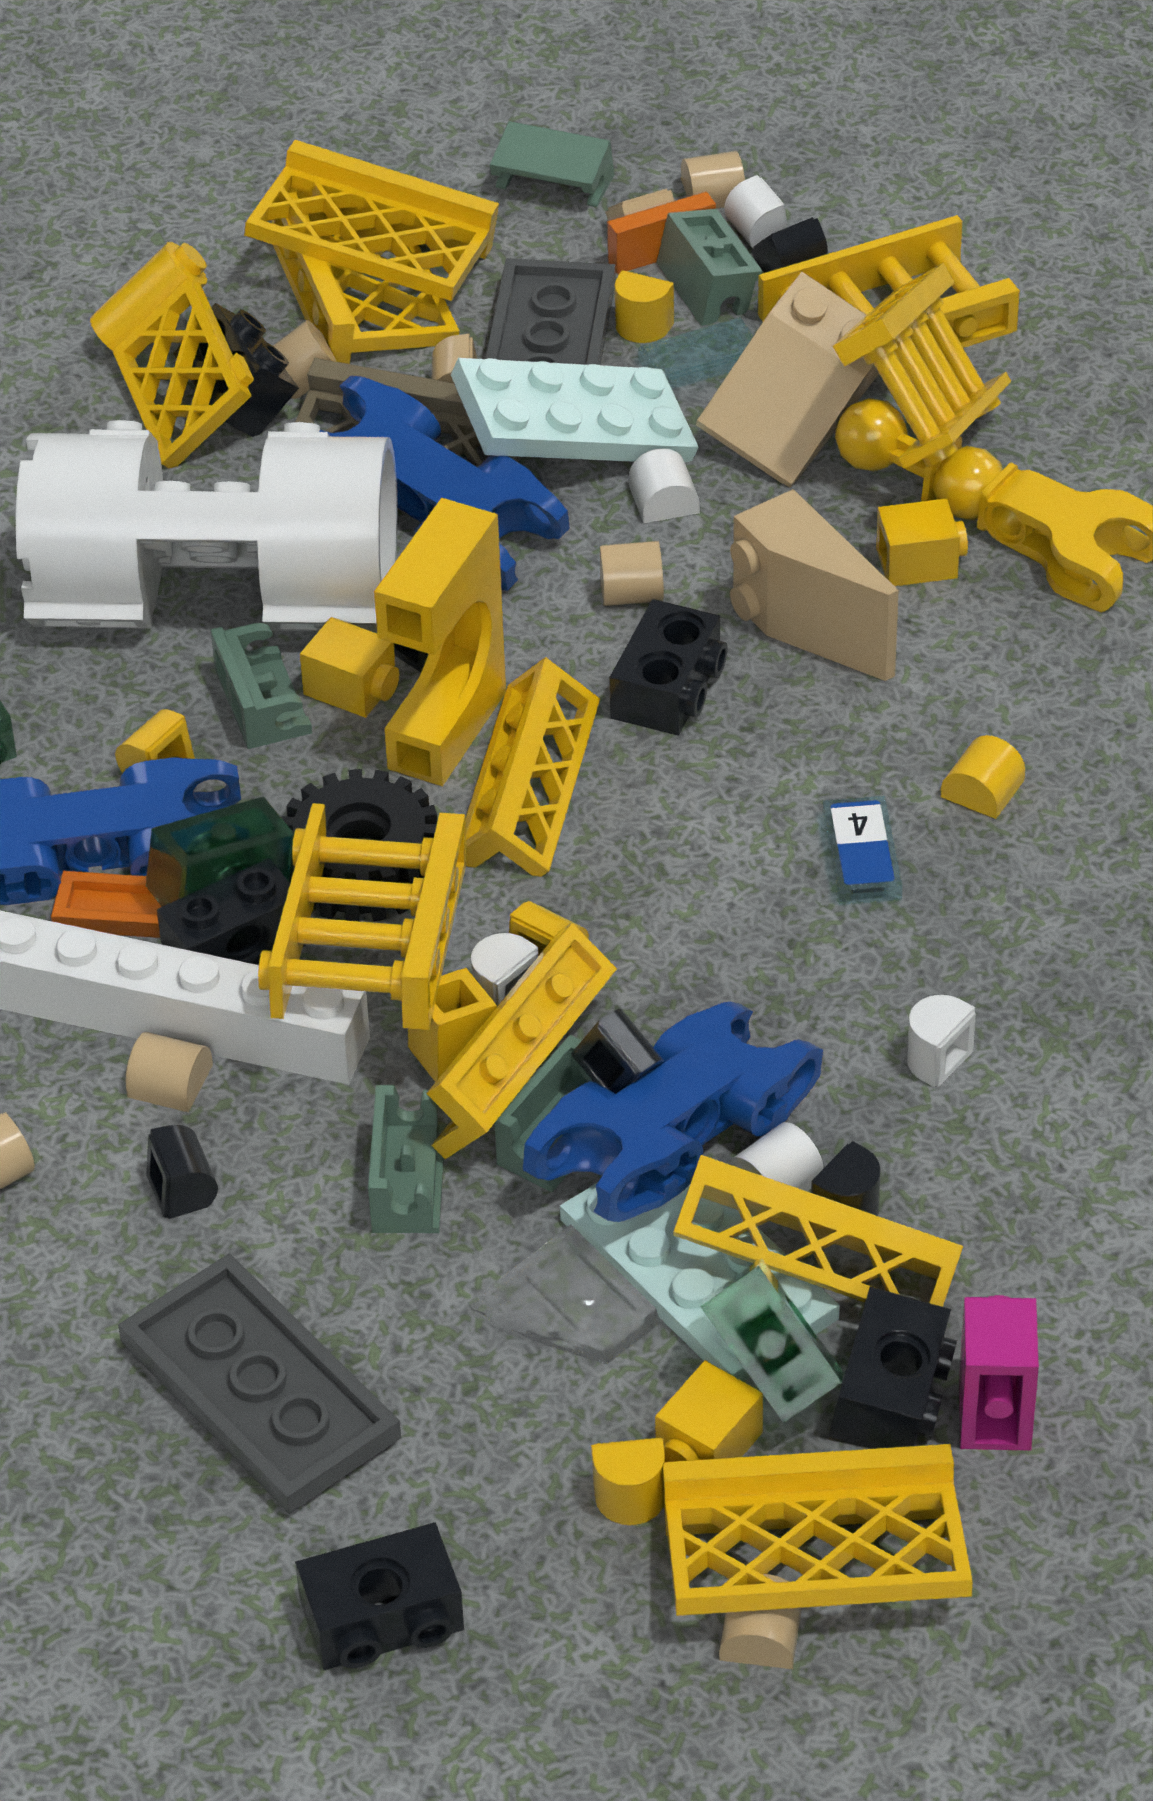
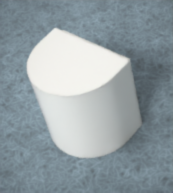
(755, 210)
(662, 486)
(501, 962)
(939, 1037)
(784, 1156)

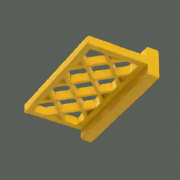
(421, 212)
(337, 315)
(813, 1497)

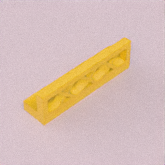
(516, 756)
(518, 1037)
(816, 1219)

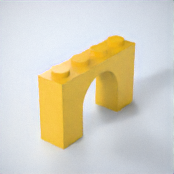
(446, 603)

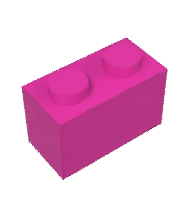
(998, 1373)

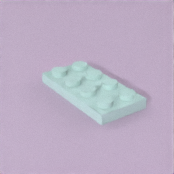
(571, 410)
(680, 1273)

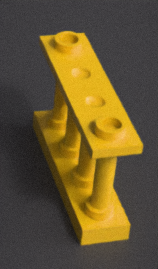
(973, 313)
(923, 366)
(420, 940)

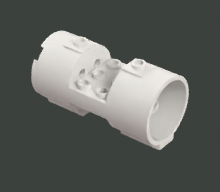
(105, 523)

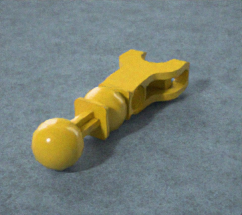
(1022, 509)

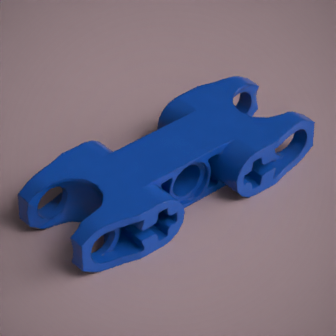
(433, 472)
(98, 826)
(655, 1128)

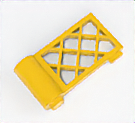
(148, 313)

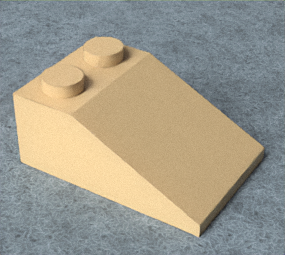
(789, 383)
(812, 587)

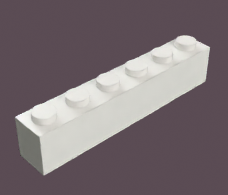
(179, 994)

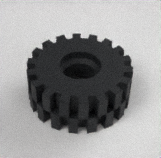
(368, 810)

